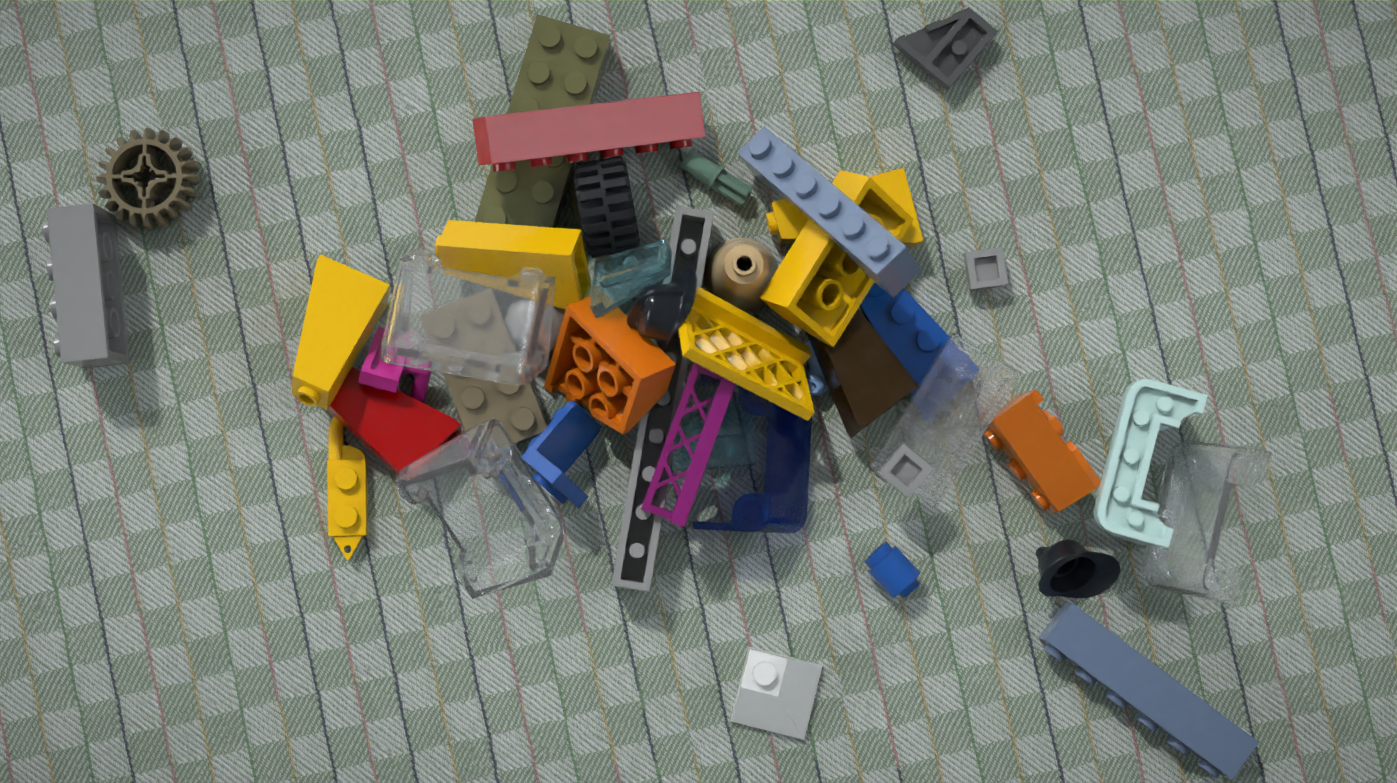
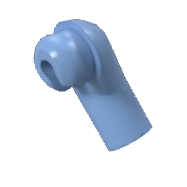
(815, 378)

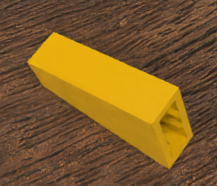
(789, 221)
(508, 248)
(335, 328)

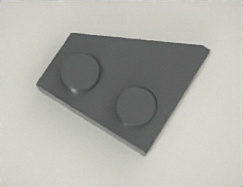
(947, 45)

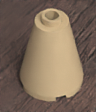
(737, 286)

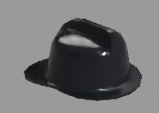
(664, 307)
(1074, 571)

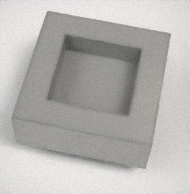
(985, 269)
(906, 469)

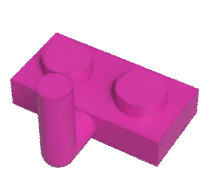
(388, 376)

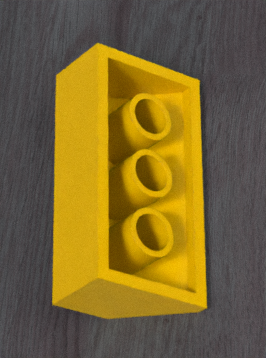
(817, 280)

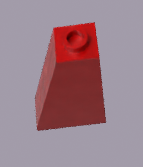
(391, 423)

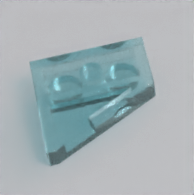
(626, 273)
(733, 443)

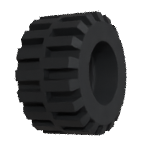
(606, 206)

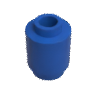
(893, 570)

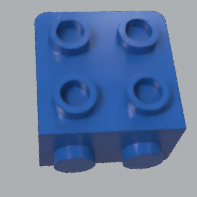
(558, 449)

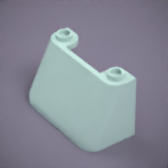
(1144, 411)

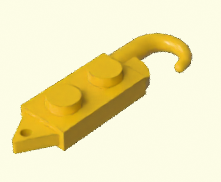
(346, 491)

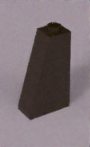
(862, 374)

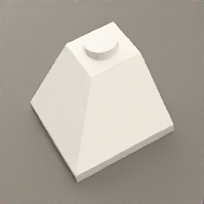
(776, 693)

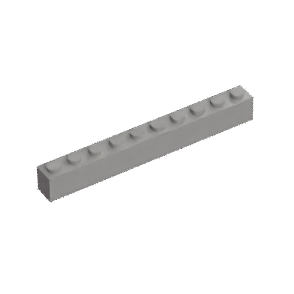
(639, 527)

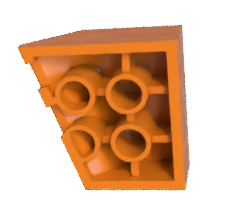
(607, 366)
(1039, 454)

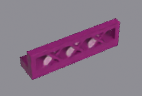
(702, 452)

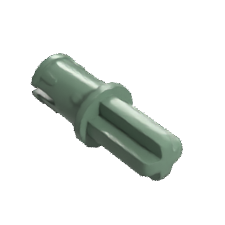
(716, 177)

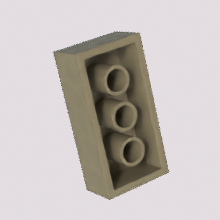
(511, 404)

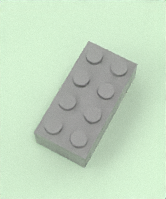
(86, 286)

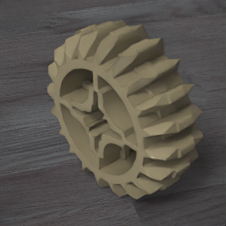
(146, 149)

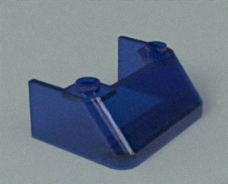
(786, 475)

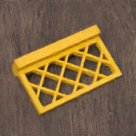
(761, 355)

